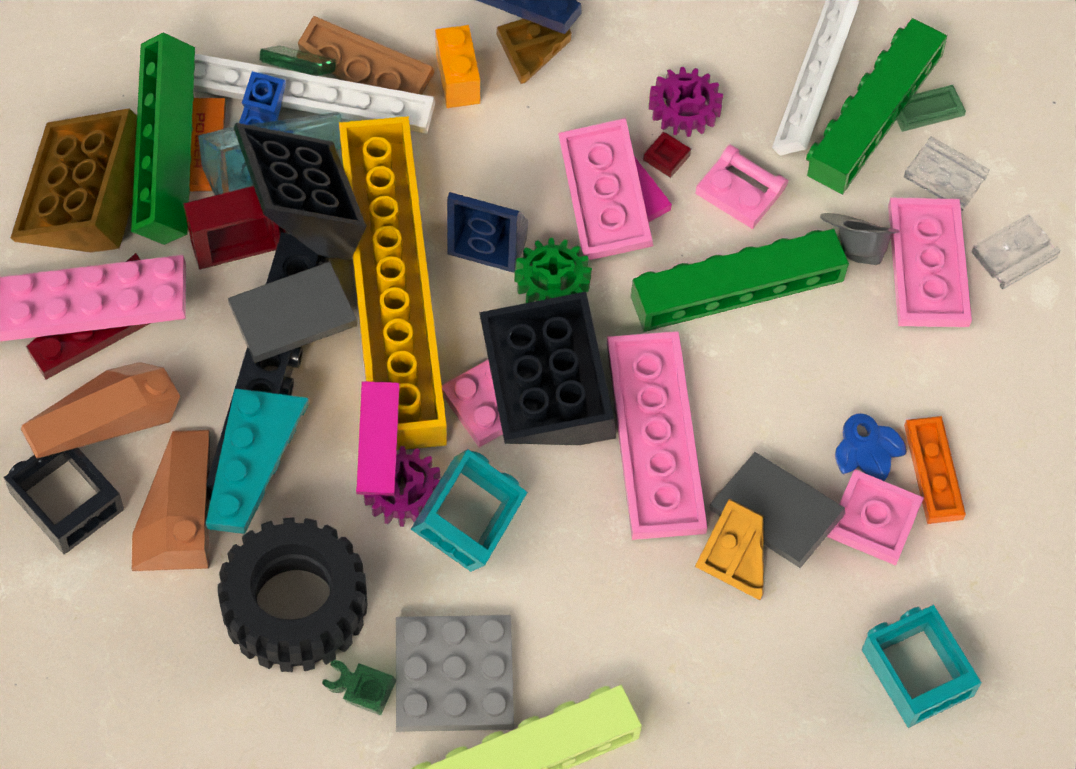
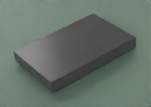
(292, 312)
(793, 512)

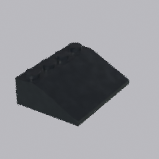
(303, 189)
(548, 372)

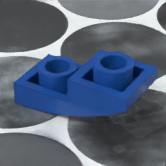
(262, 99)

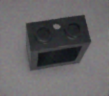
(81, 521)

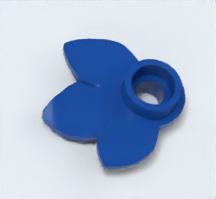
(871, 452)

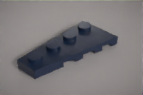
(553, 14)

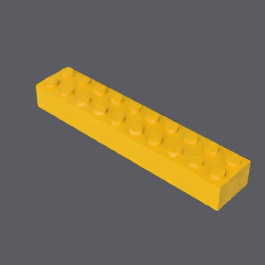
(393, 276)

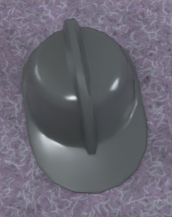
(860, 239)

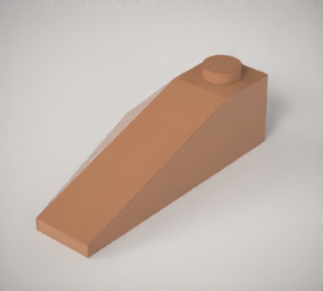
(104, 408)

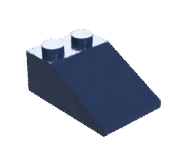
(485, 232)

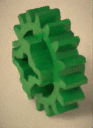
(551, 271)

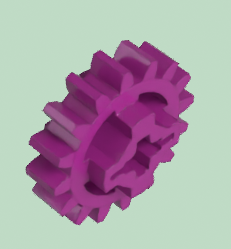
(685, 101)
(418, 487)

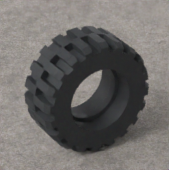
(287, 549)

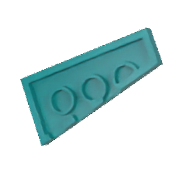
(250, 454)

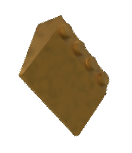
(80, 184)

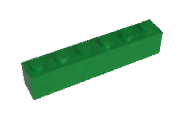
(875, 108)
(163, 139)
(738, 279)

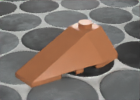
(174, 515)

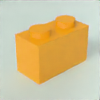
(457, 66)

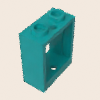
(450, 539)
(915, 710)

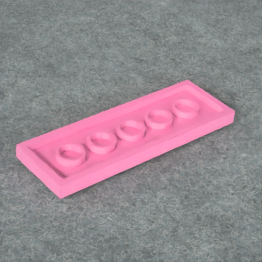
(92, 298)
(656, 436)

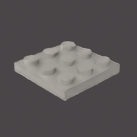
(454, 673)

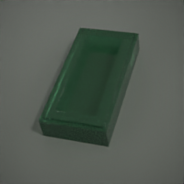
(297, 60)
(930, 108)

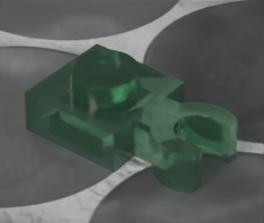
(364, 688)

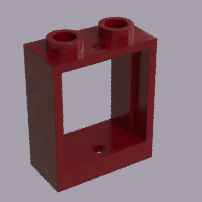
(229, 228)

